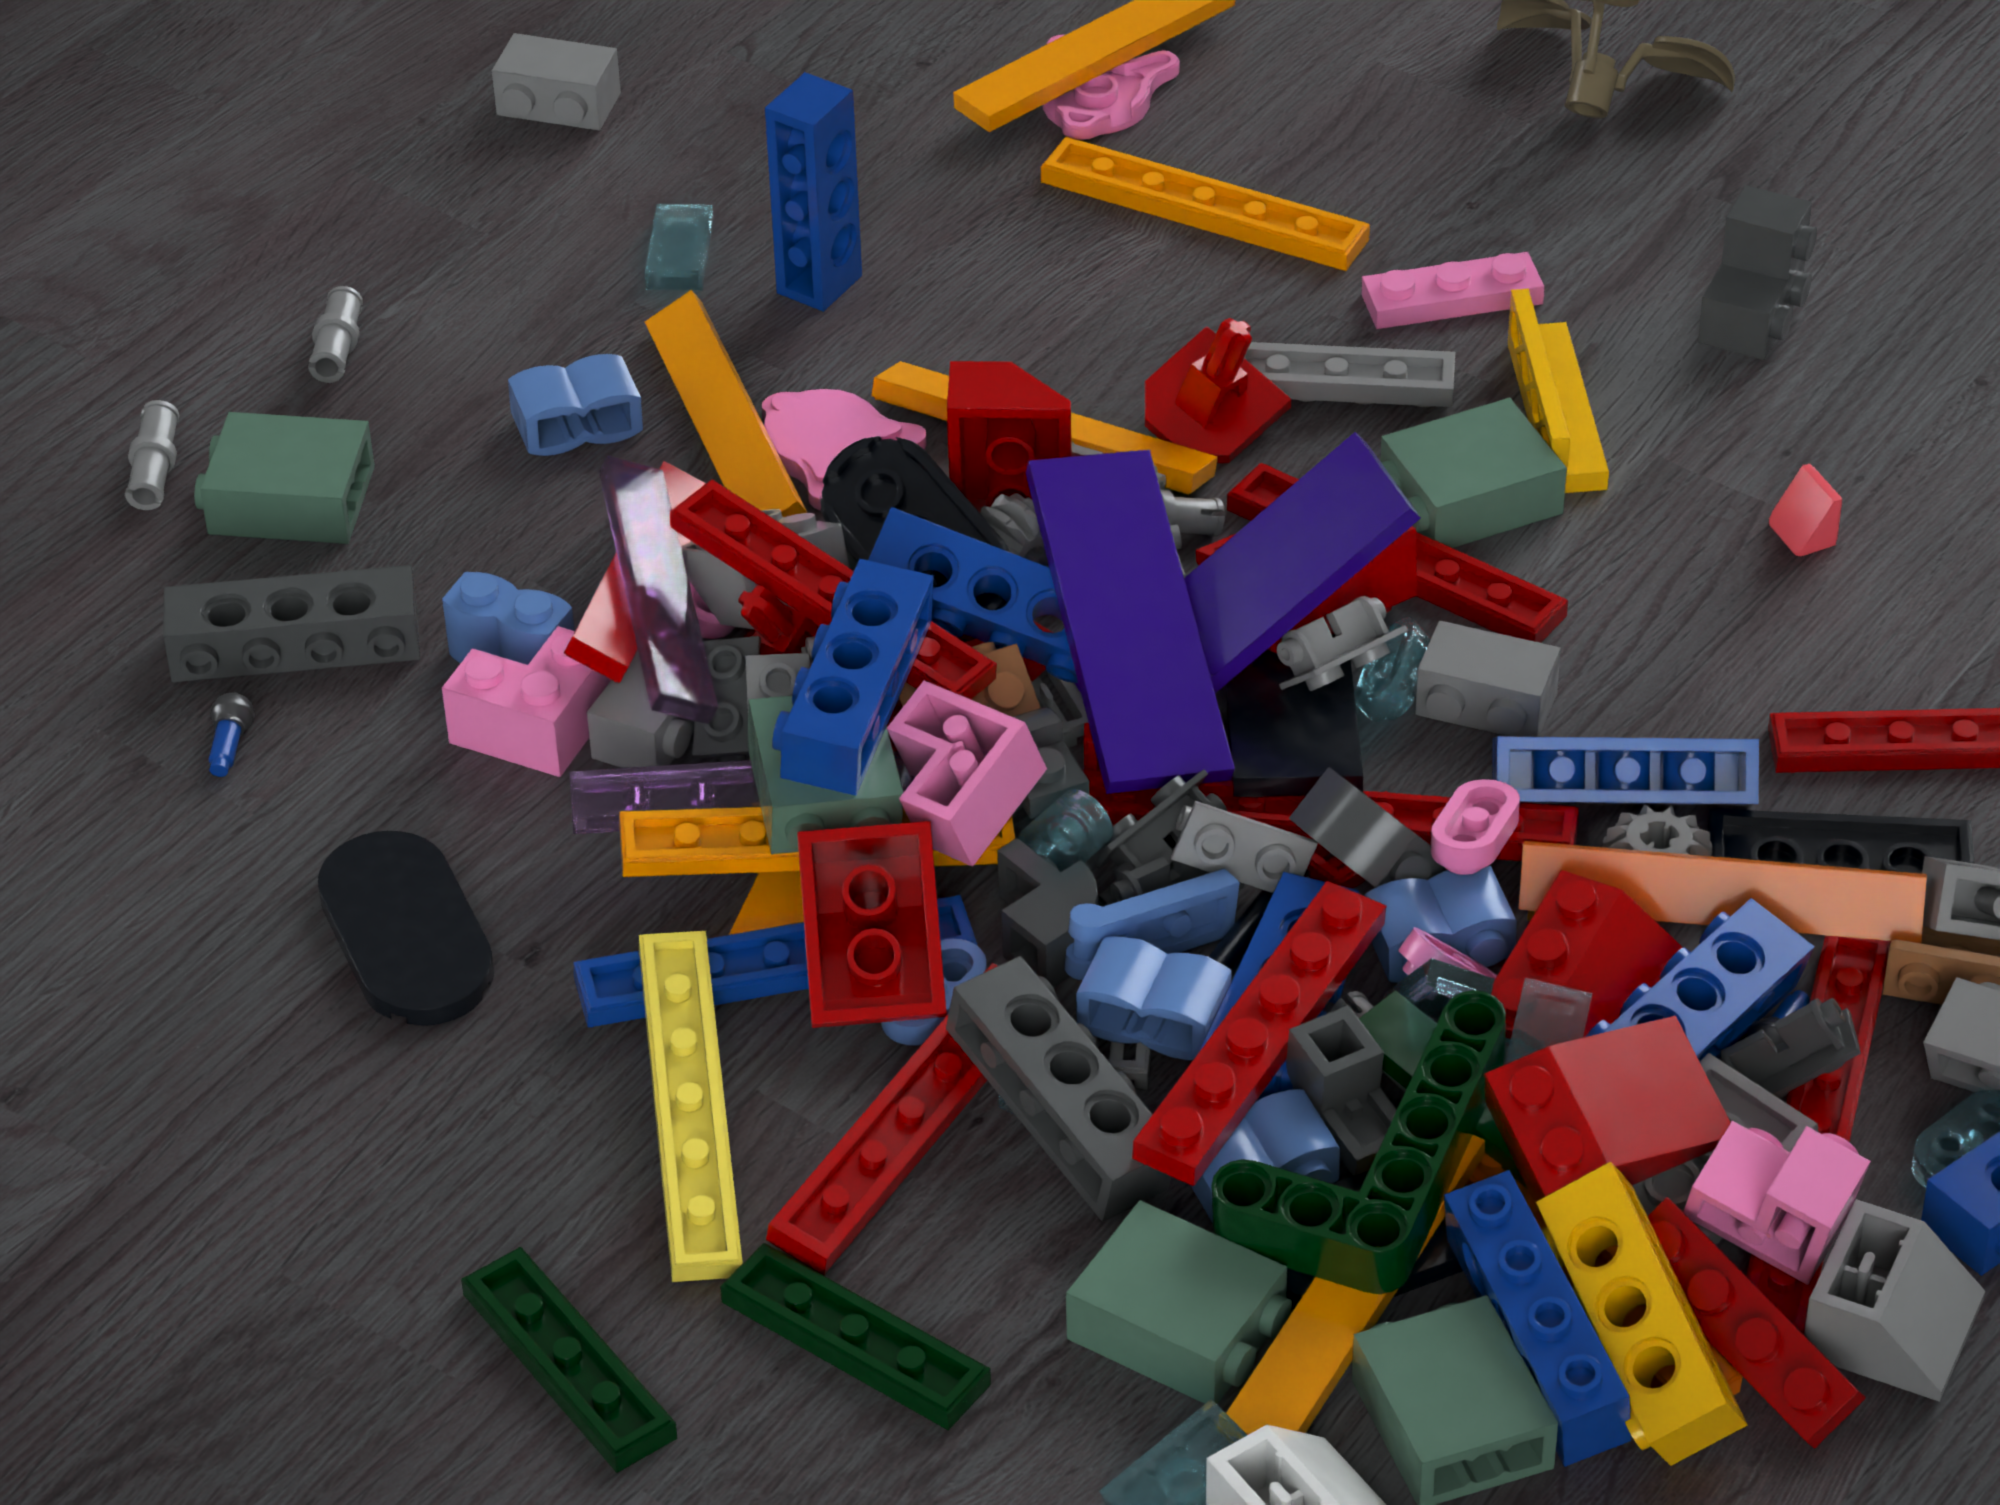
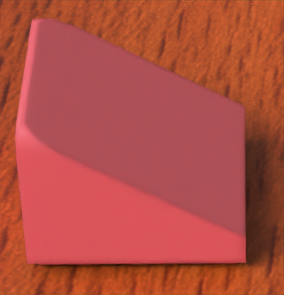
(1807, 513)

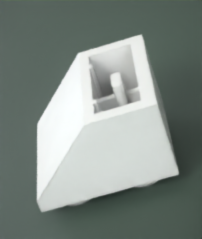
(1284, 1469)

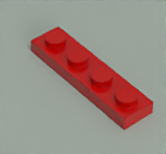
(1754, 1332)

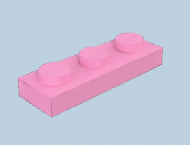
(1449, 289)

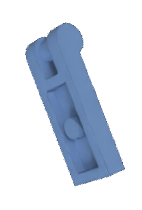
(1167, 918)

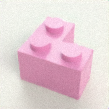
(522, 710)
(966, 766)
(1778, 1200)

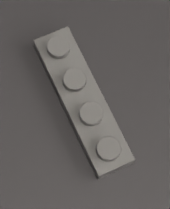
(1357, 373)

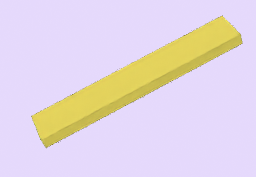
(689, 1107)

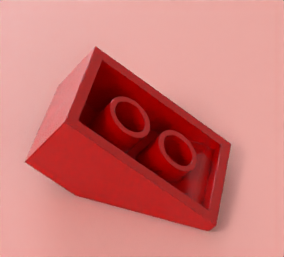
(871, 924)
(1606, 1099)

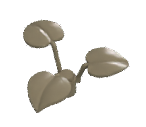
(1594, 75)

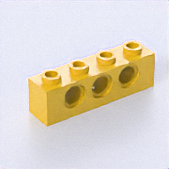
(1697, 1401)

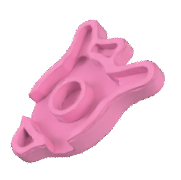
(1112, 99)
(818, 424)

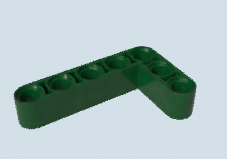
(1375, 1233)

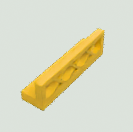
(1555, 394)

